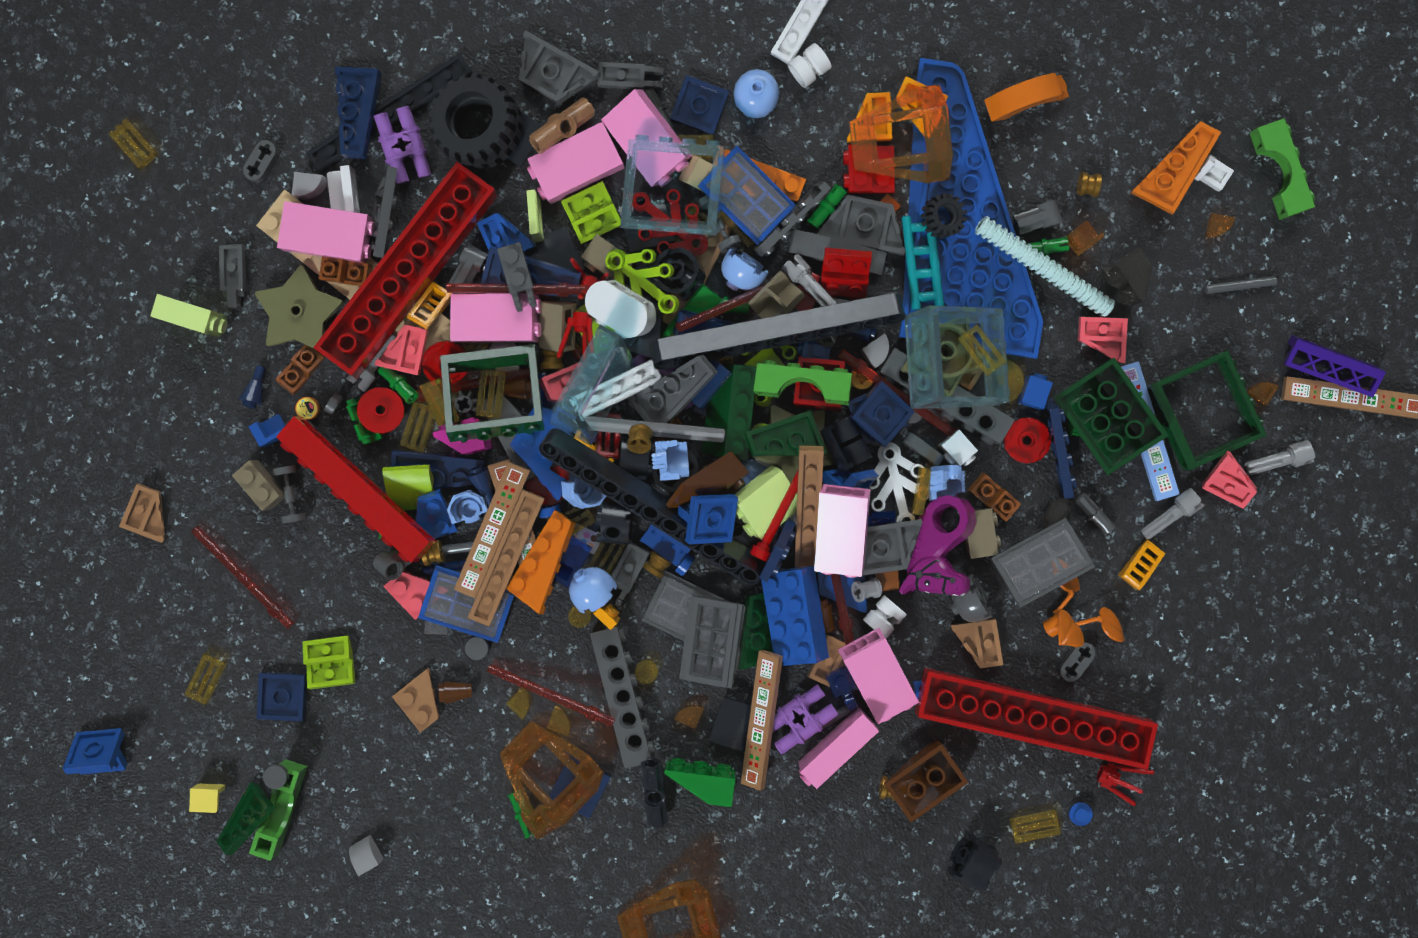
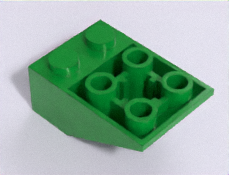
(707, 782)

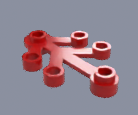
(675, 213)

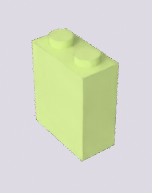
(189, 316)
(761, 499)

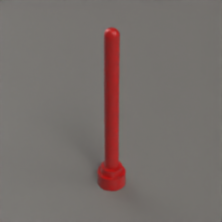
(762, 548)

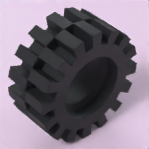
(954, 209)

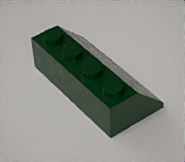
(732, 411)

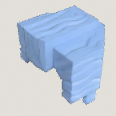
(671, 459)
(946, 481)
(580, 493)
(467, 507)

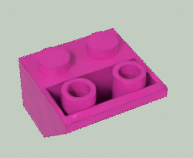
(469, 447)

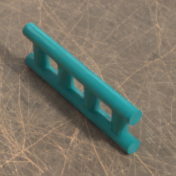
(914, 274)

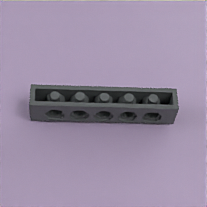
(999, 421)
(631, 754)

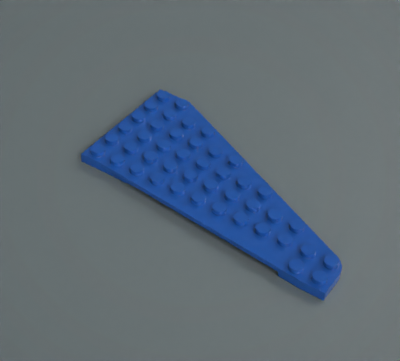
(970, 267)

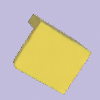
(205, 797)

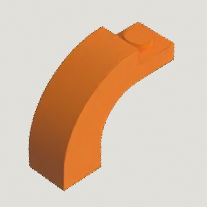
(1026, 95)

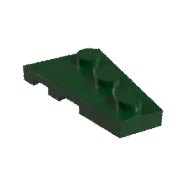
(785, 436)
(755, 631)
(245, 819)

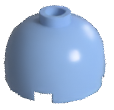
(756, 93)
(742, 271)
(591, 589)

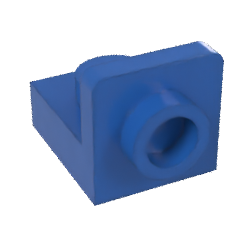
(812, 349)

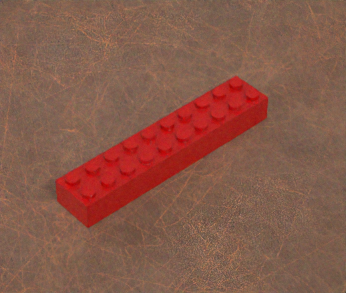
(406, 270)
(1036, 718)

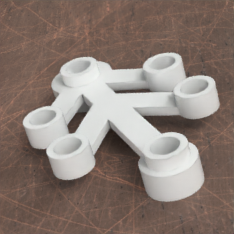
(895, 480)

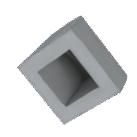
(308, 186)
(876, 351)
(365, 855)

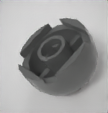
(973, 604)

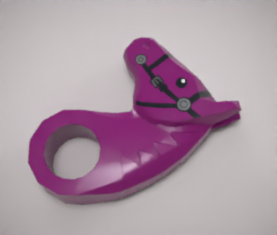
(928, 565)

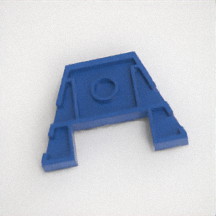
(527, 448)

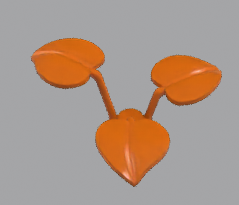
(1070, 632)

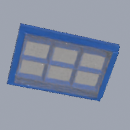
(750, 196)
(451, 608)

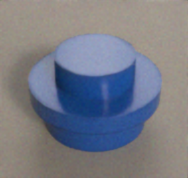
(1080, 814)

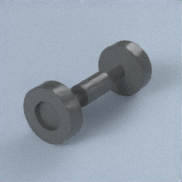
(725, 245)
(289, 494)

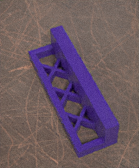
(1332, 356)

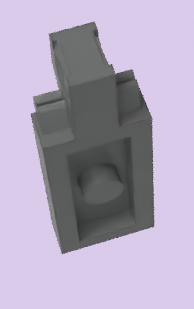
(232, 273)

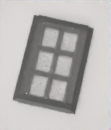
(1042, 562)
(671, 604)
(711, 641)

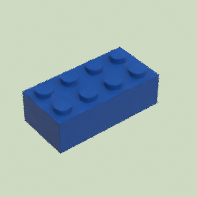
(795, 616)

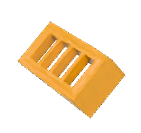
(436, 291)
(1149, 569)

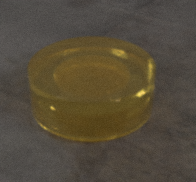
(579, 619)
(646, 671)

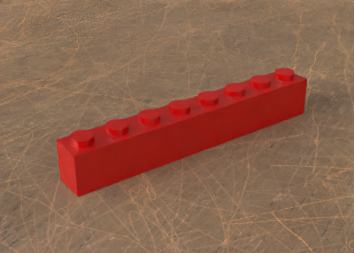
(355, 489)

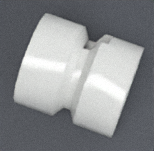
(812, 63)
(885, 616)

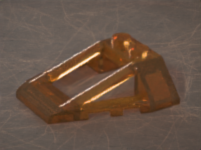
(939, 155)
(561, 809)
(687, 893)

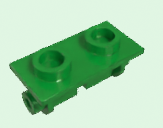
(364, 435)

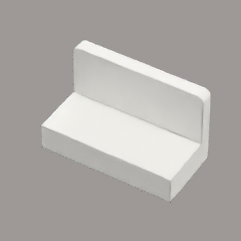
(343, 189)

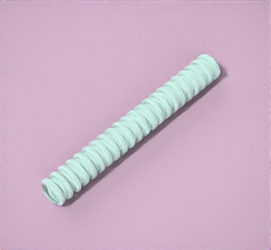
(1044, 266)

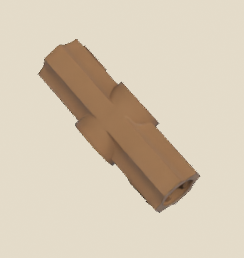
(552, 133)

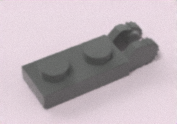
(628, 76)
(517, 274)
(628, 569)

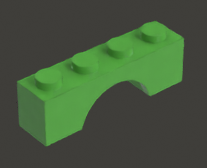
(1276, 142)
(774, 378)
(272, 831)

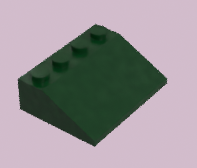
(1111, 416)

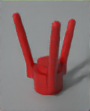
(587, 280)
(582, 324)
(1108, 776)

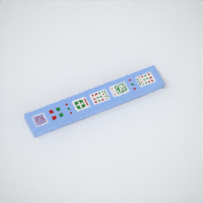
(1155, 458)

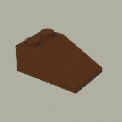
(718, 478)
(925, 781)

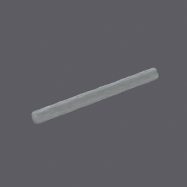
(658, 429)

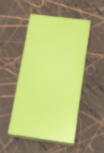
(535, 216)

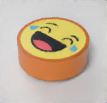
(307, 408)

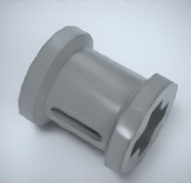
(866, 589)

